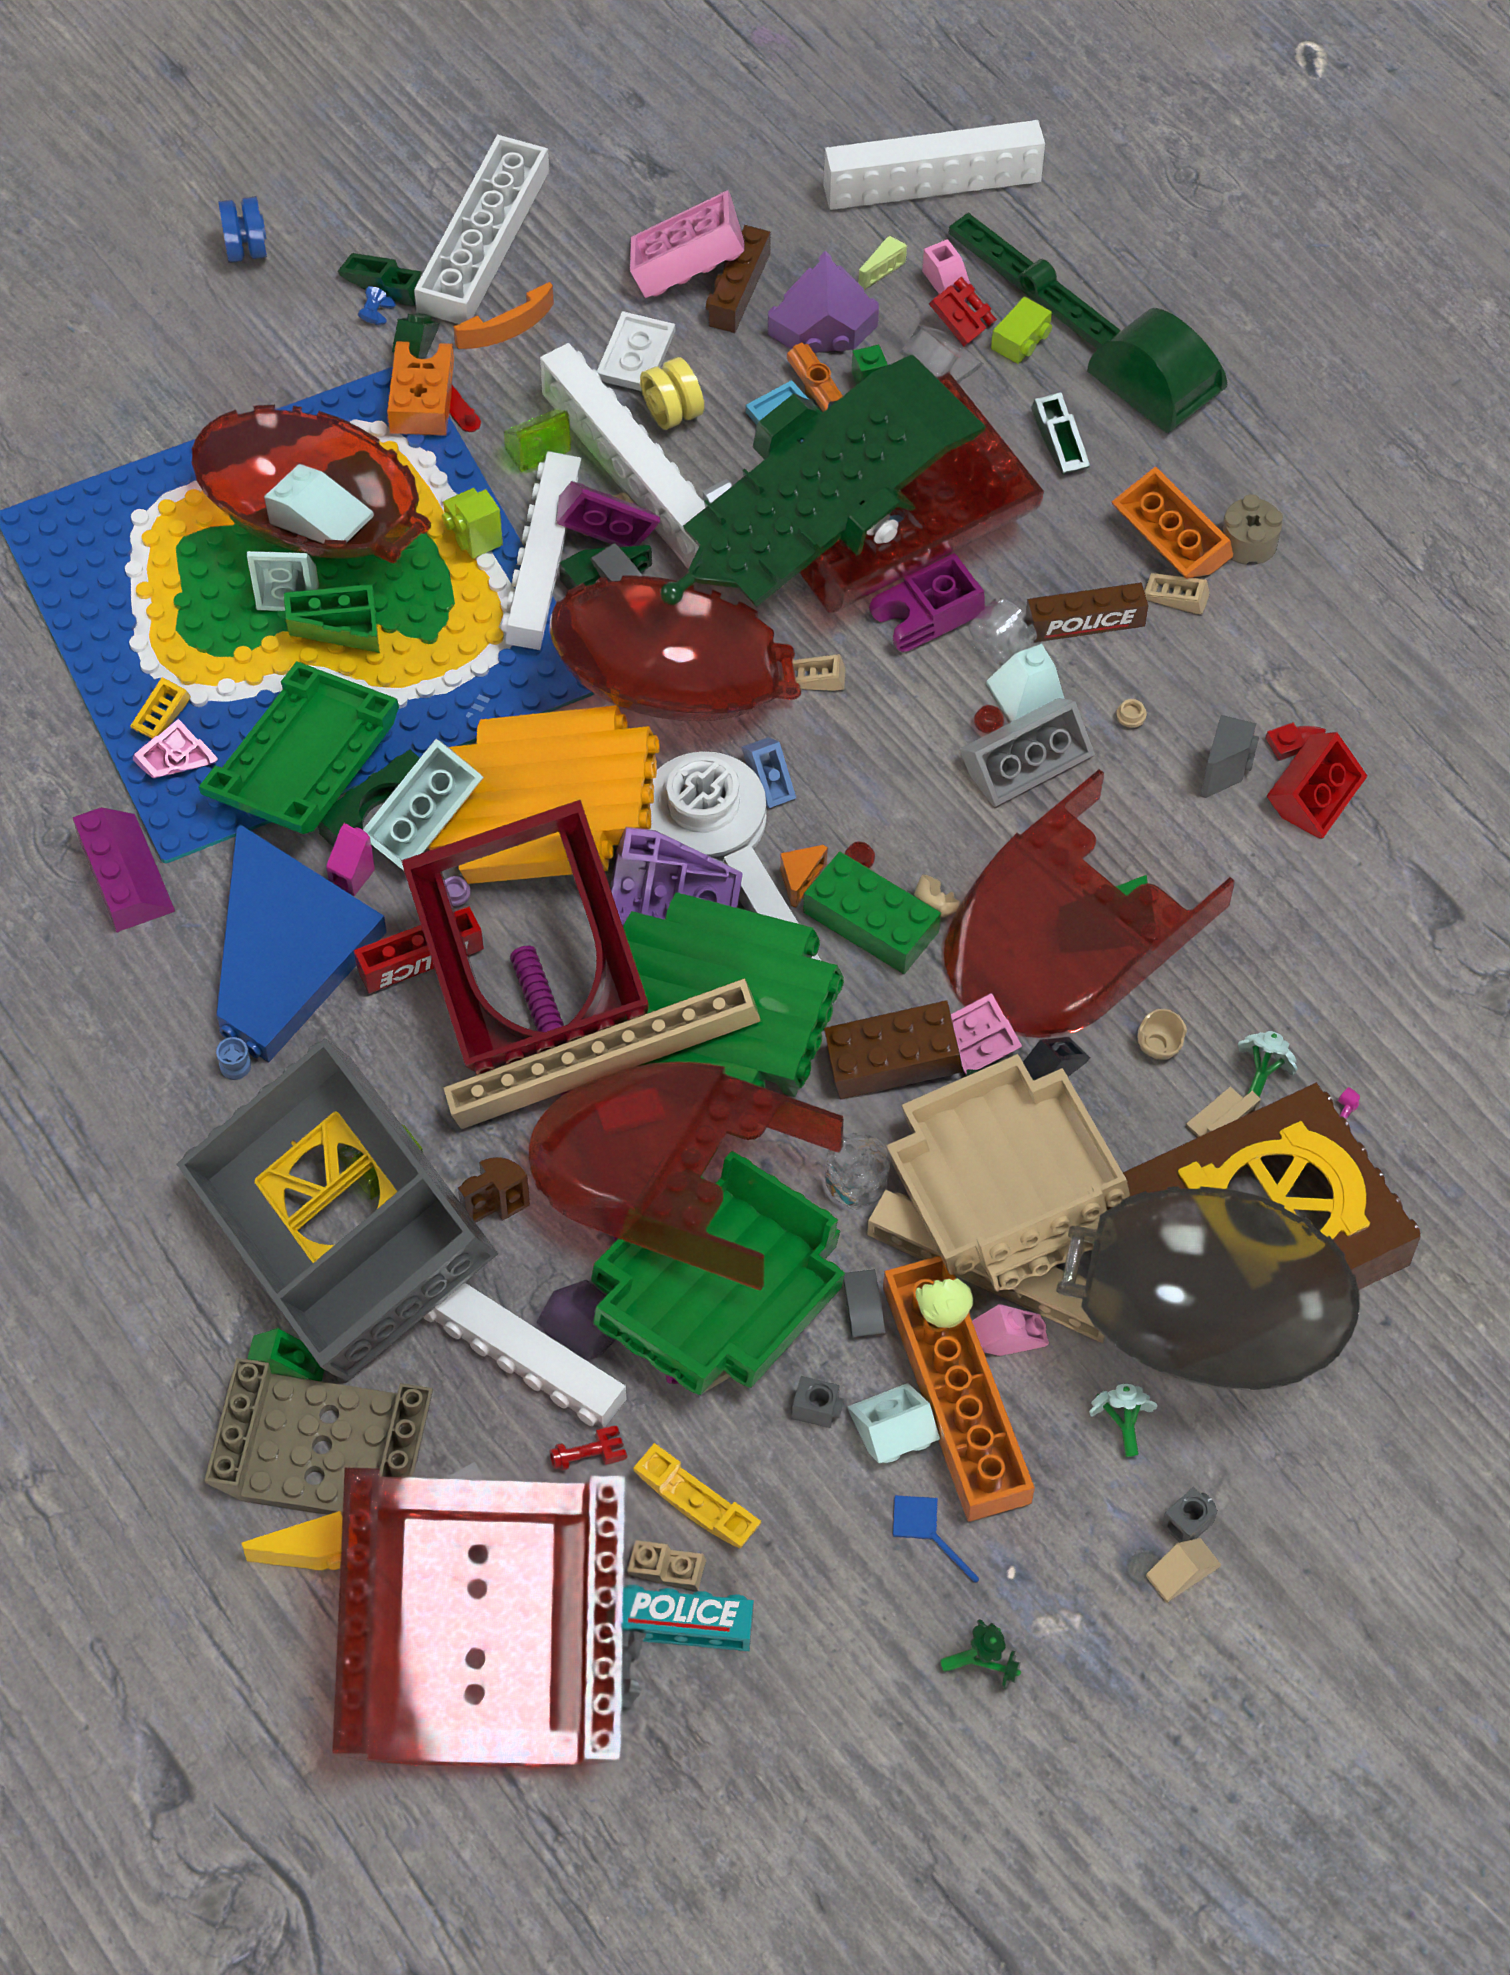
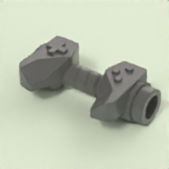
(631, 1649)

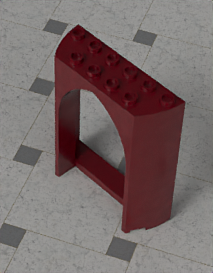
(482, 1033)

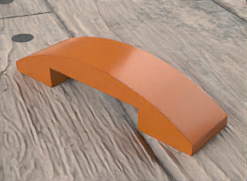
(508, 325)

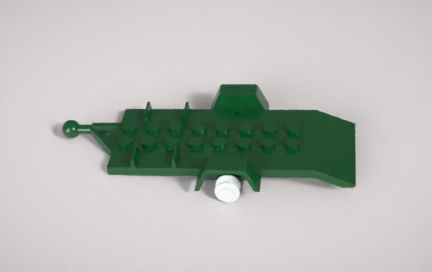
(816, 488)

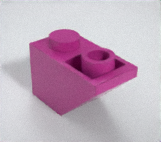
(351, 859)

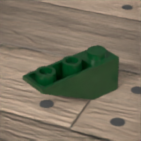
(580, 569)

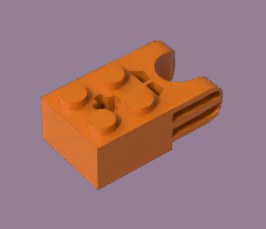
(420, 391)

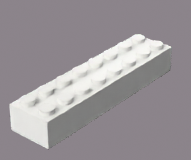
(933, 164)
(482, 230)

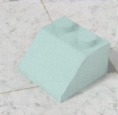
(894, 1423)

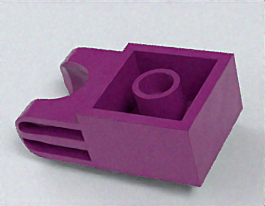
(930, 602)

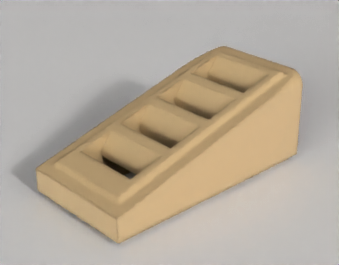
(1187, 602)
(832, 673)

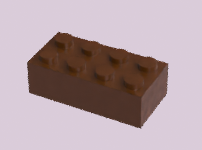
(893, 1049)

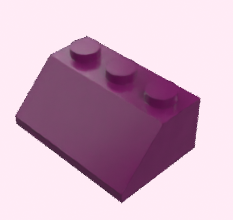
(604, 516)

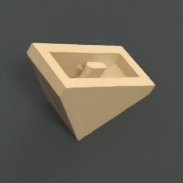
(1182, 1568)

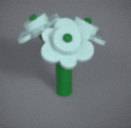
(1272, 1044)
(1130, 1398)

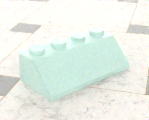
(422, 803)

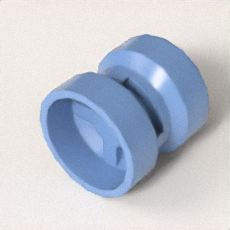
(233, 1058)

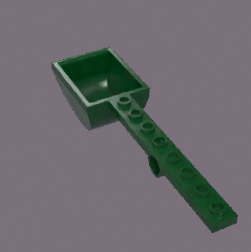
(1150, 364)

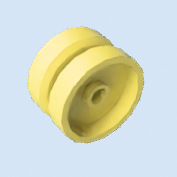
(672, 393)

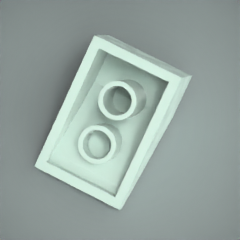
(315, 506)
(280, 573)

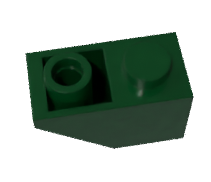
(418, 331)

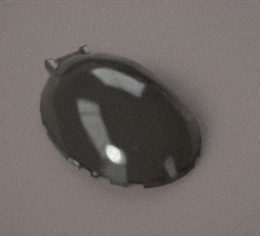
(1216, 1287)

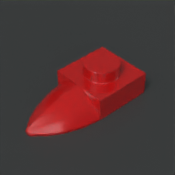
(1289, 739)

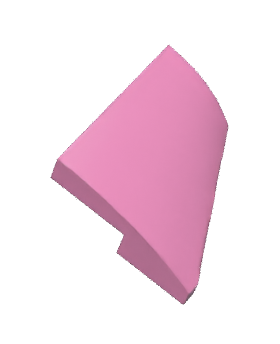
(173, 752)

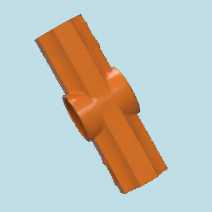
(814, 375)

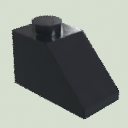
(1053, 1055)

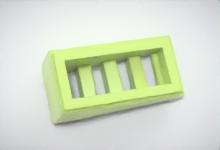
(883, 261)

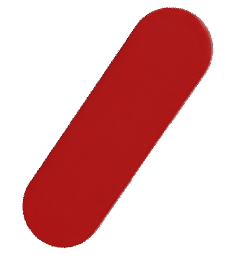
(462, 413)

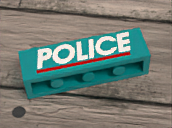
(688, 1618)

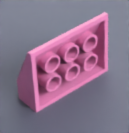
(686, 245)

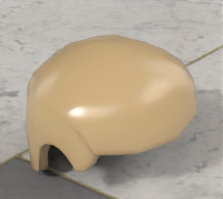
(929, 892)
(1161, 1034)

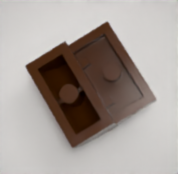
(498, 1189)

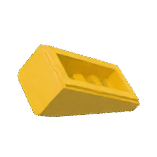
(158, 696)

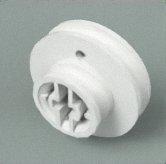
(709, 803)

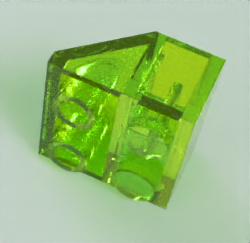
(532, 439)

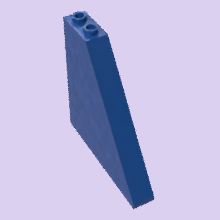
(284, 944)

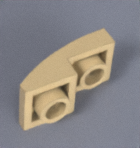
(666, 1566)

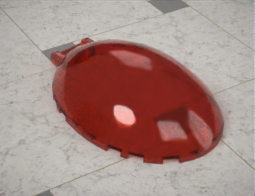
(251, 452)
(670, 660)

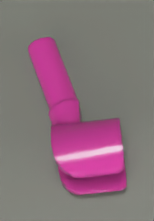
(1350, 1100)

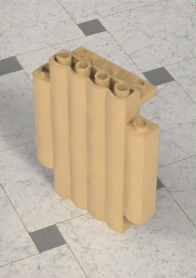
(1005, 1170)

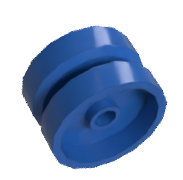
(243, 229)

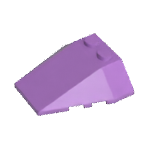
(655, 867)

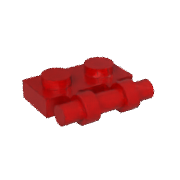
(958, 315)

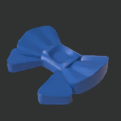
(375, 298)

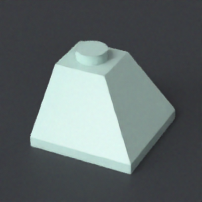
(1025, 683)

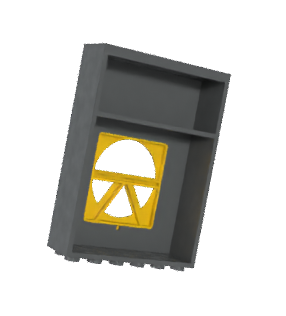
(384, 1273)

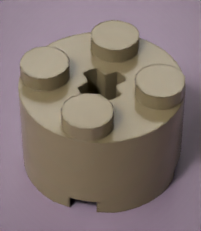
(1252, 529)

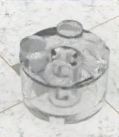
(1001, 631)

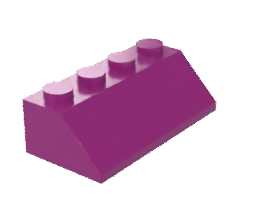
(122, 867)

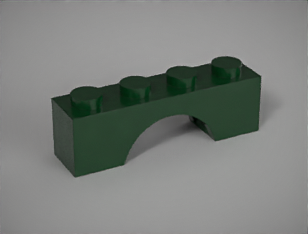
(359, 801)

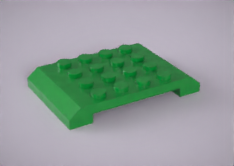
(303, 749)

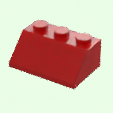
(1317, 784)

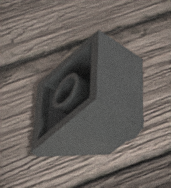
(1230, 755)

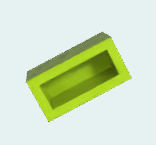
(1021, 330)

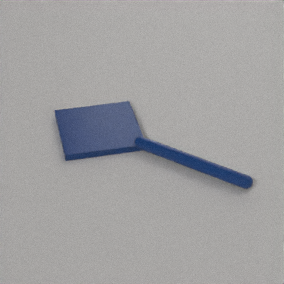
(918, 1519)

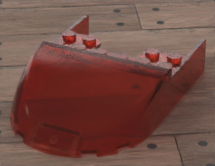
(1059, 935)
(634, 1150)

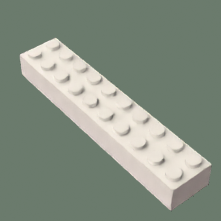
(621, 446)

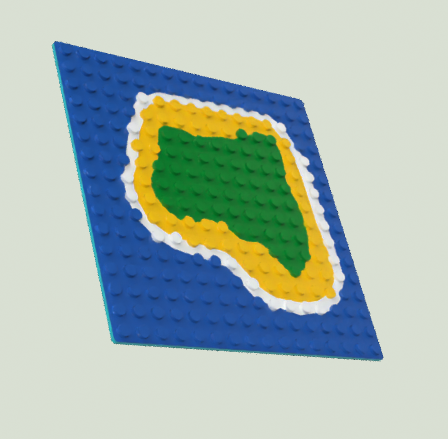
(158, 584)

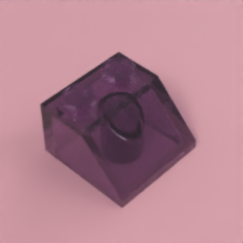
(571, 1317)

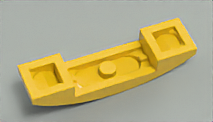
(695, 1499)

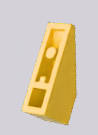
(304, 1545)

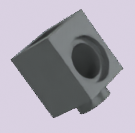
(813, 1389)
(1183, 1528)

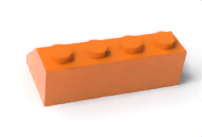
(1174, 525)

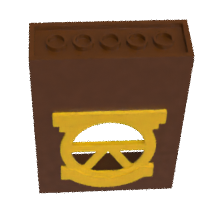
(1364, 1216)

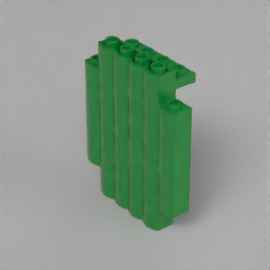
(717, 944)
(707, 1324)

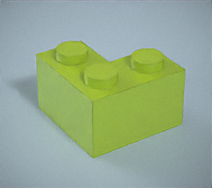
(474, 521)

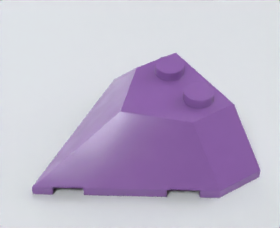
(824, 310)

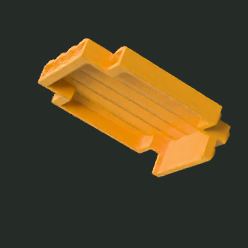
(546, 763)

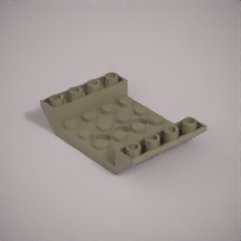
(276, 1421)

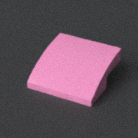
(983, 1033)

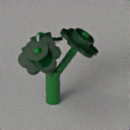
(988, 1645)

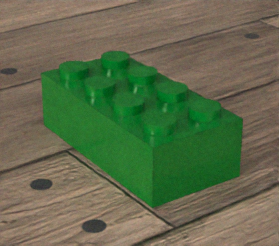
(871, 912)

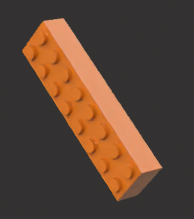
(962, 1397)

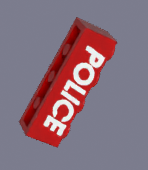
(408, 953)

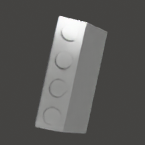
(1028, 751)

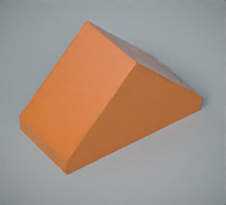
(801, 869)

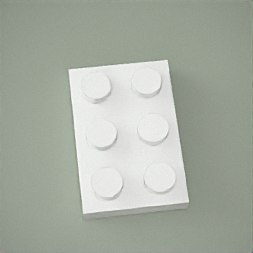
(633, 348)

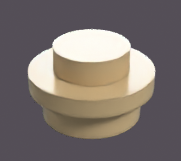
(1131, 713)

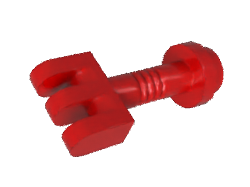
(561, 1456)

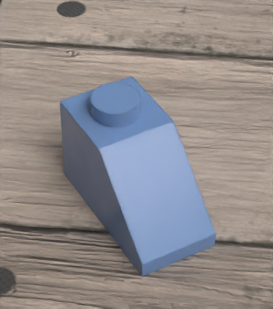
(769, 764)

